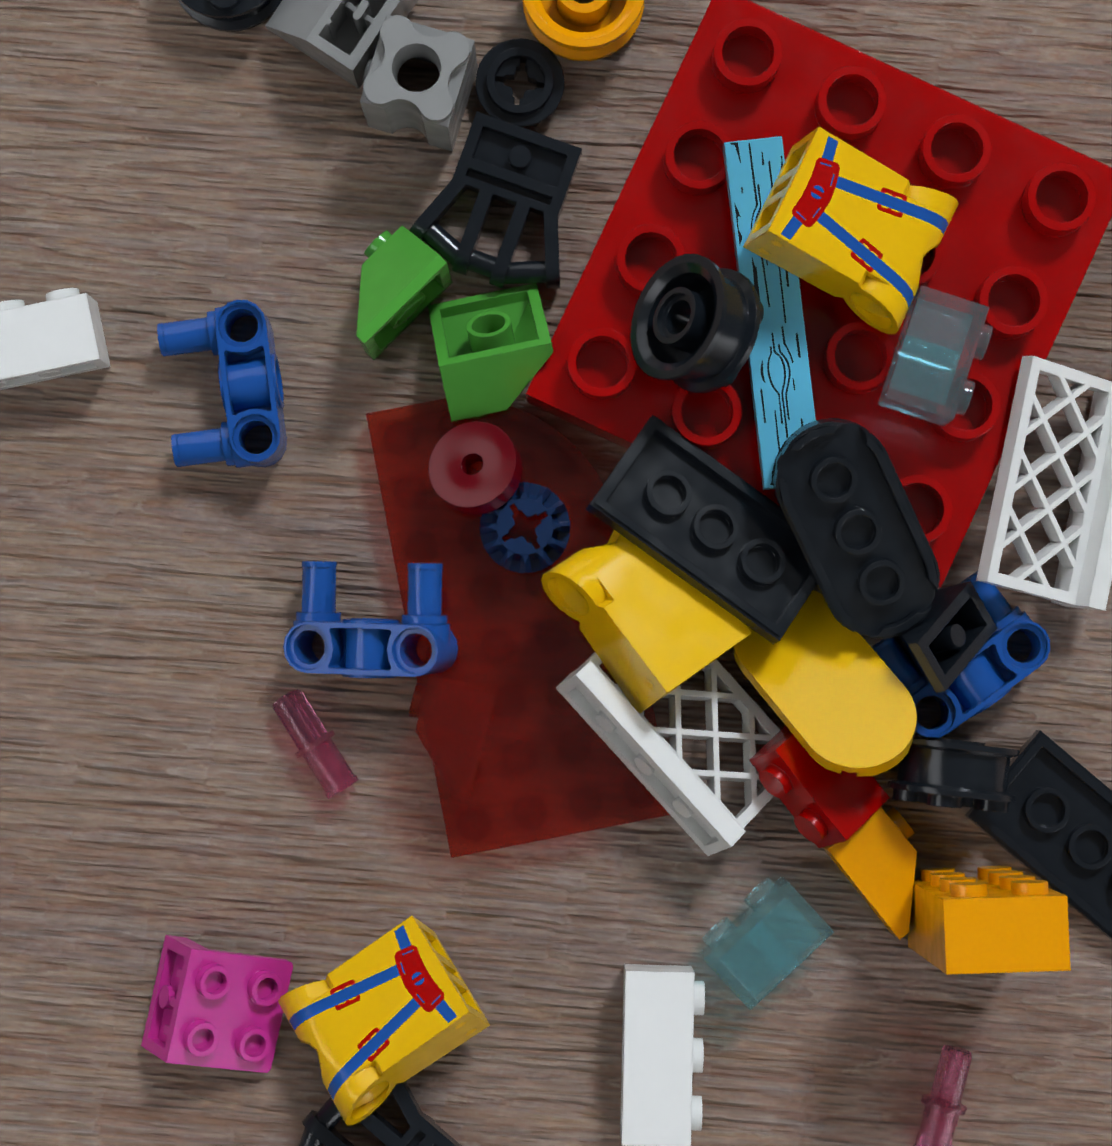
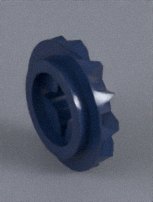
(551, 534)

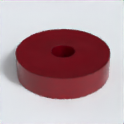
(488, 487)

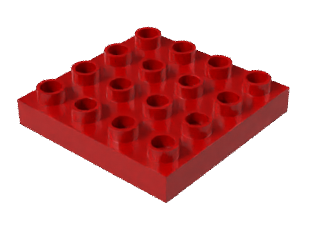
(1014, 244)

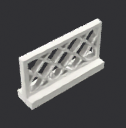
(1086, 544)
(661, 764)

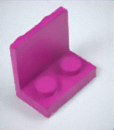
(215, 1007)

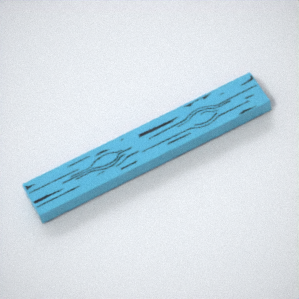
(780, 355)

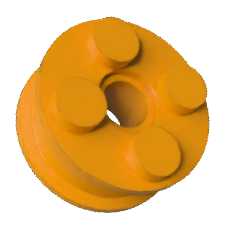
(583, 30)

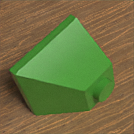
(396, 287)
(489, 348)

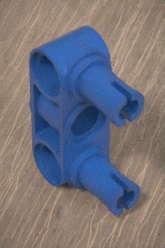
(248, 386)
(370, 644)
(985, 677)

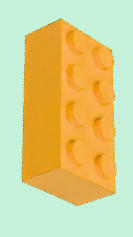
(989, 922)

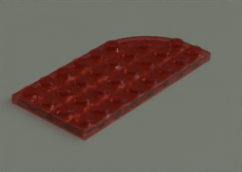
(541, 760)

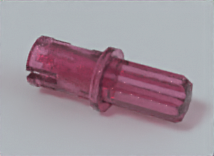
(314, 743)
(944, 1102)

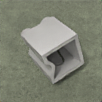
(433, 111)

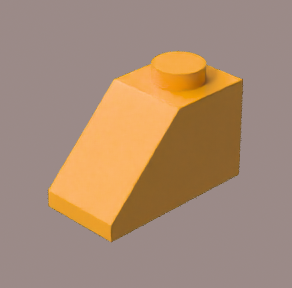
(881, 867)

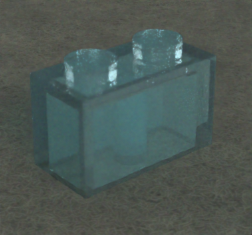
(936, 356)
(764, 940)

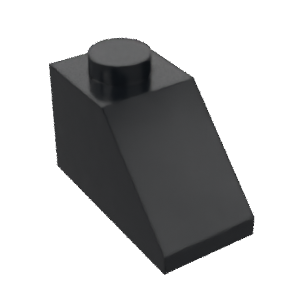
(949, 635)

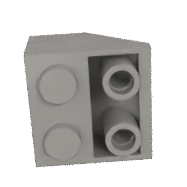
(336, 32)

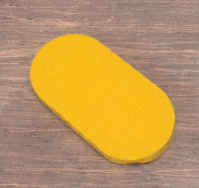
(832, 692)

